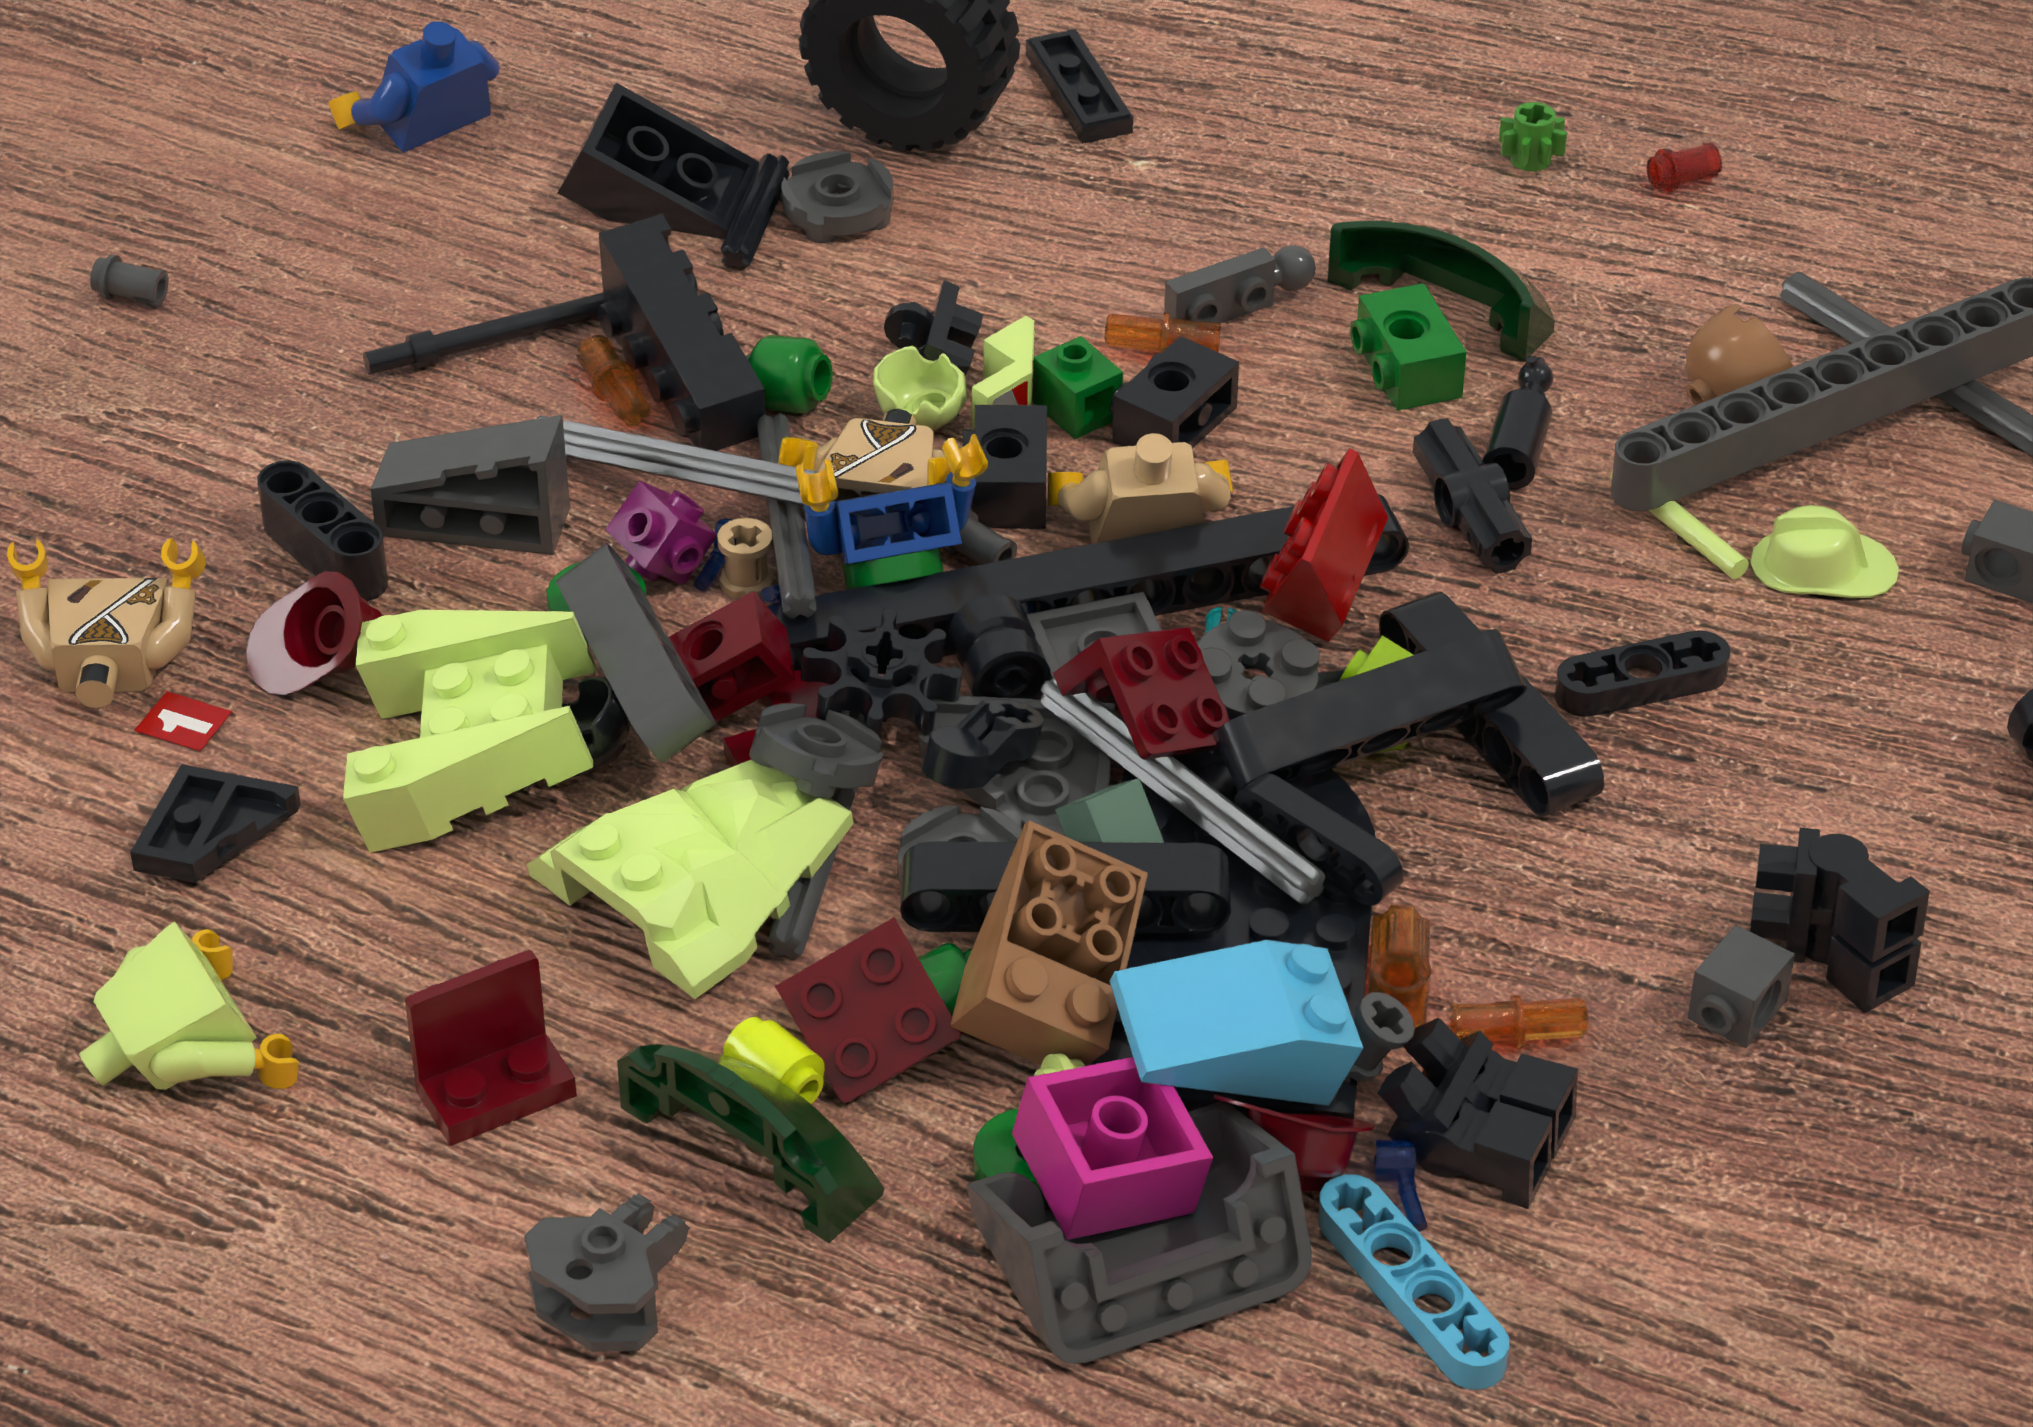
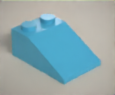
(1241, 1022)

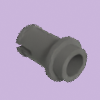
(130, 281)
(982, 543)

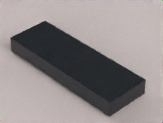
(1079, 86)

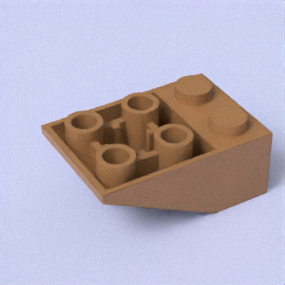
(1050, 950)

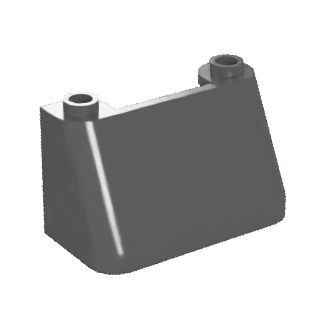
(1161, 1275)

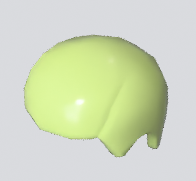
(923, 387)

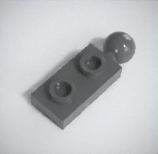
(1238, 284)

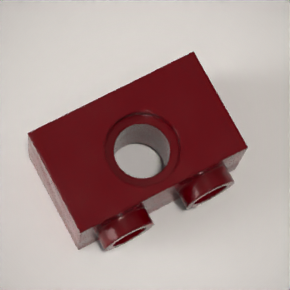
(736, 655)

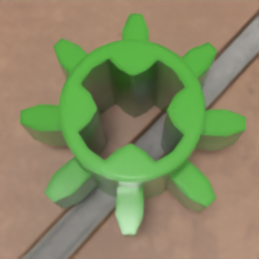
(1532, 136)

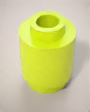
(778, 1054)

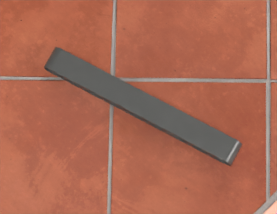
(1823, 397)

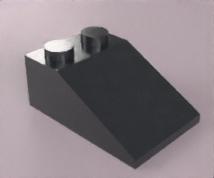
(655, 163)

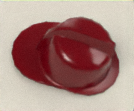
(308, 634)
(1318, 1141)

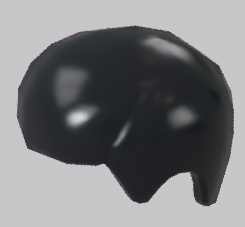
(600, 721)

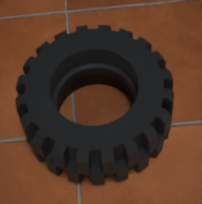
(900, 98)

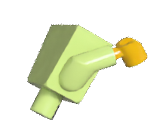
(179, 1020)

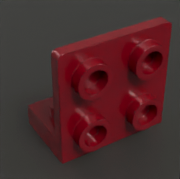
(1157, 686)
(869, 1011)
(485, 1049)

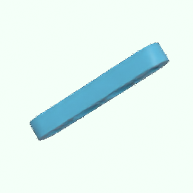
(1419, 1276)

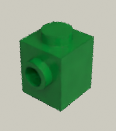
(1076, 386)

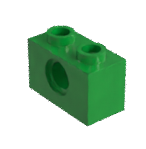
(1409, 347)

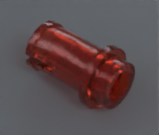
(1671, 168)

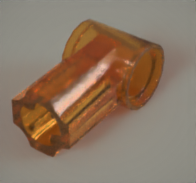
(1402, 959)

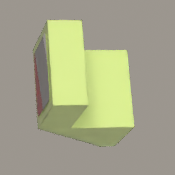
(1007, 367)

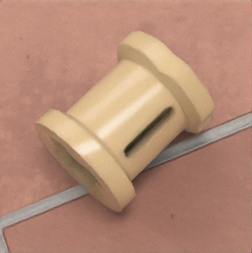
(745, 557)

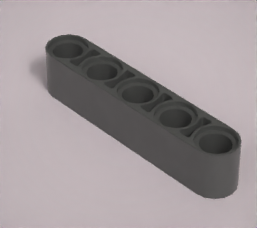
(635, 653)

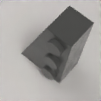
(477, 487)

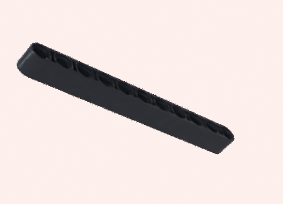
(1172, 567)

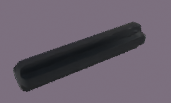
(754, 212)

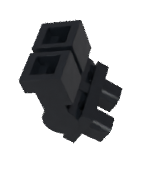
(1842, 914)
(1480, 1111)

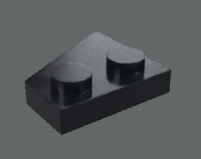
(209, 820)

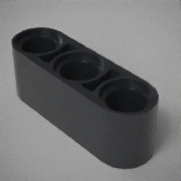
(321, 527)

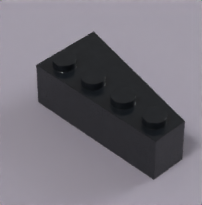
(676, 337)

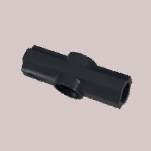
(1472, 496)

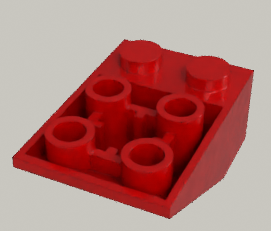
(1326, 549)

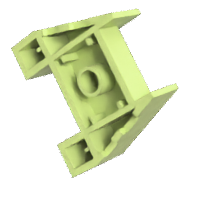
(486, 720)

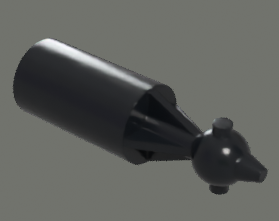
(1522, 424)

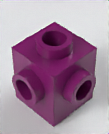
(673, 535)

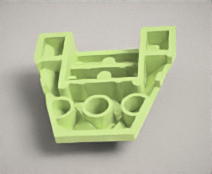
(700, 865)

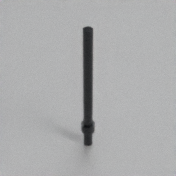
(424, 348)

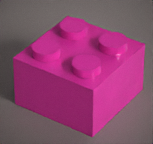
(1110, 1148)

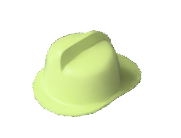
(1823, 555)

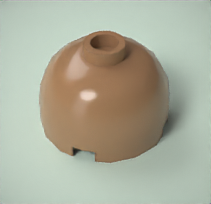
(1731, 355)

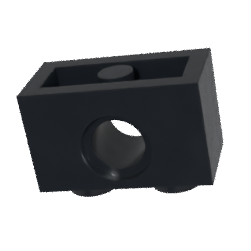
(1176, 395)
(1014, 483)

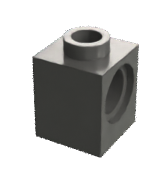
(2001, 551)
(1740, 986)

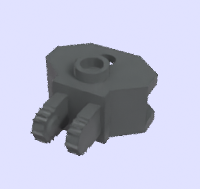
(604, 1270)

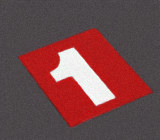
(183, 721)

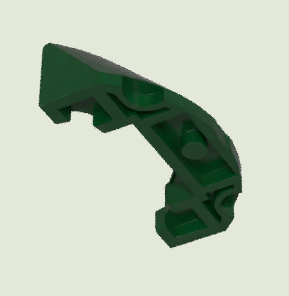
(1447, 262)
(764, 1116)

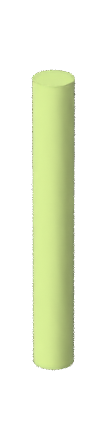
(1701, 538)

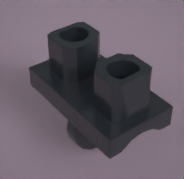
(946, 330)

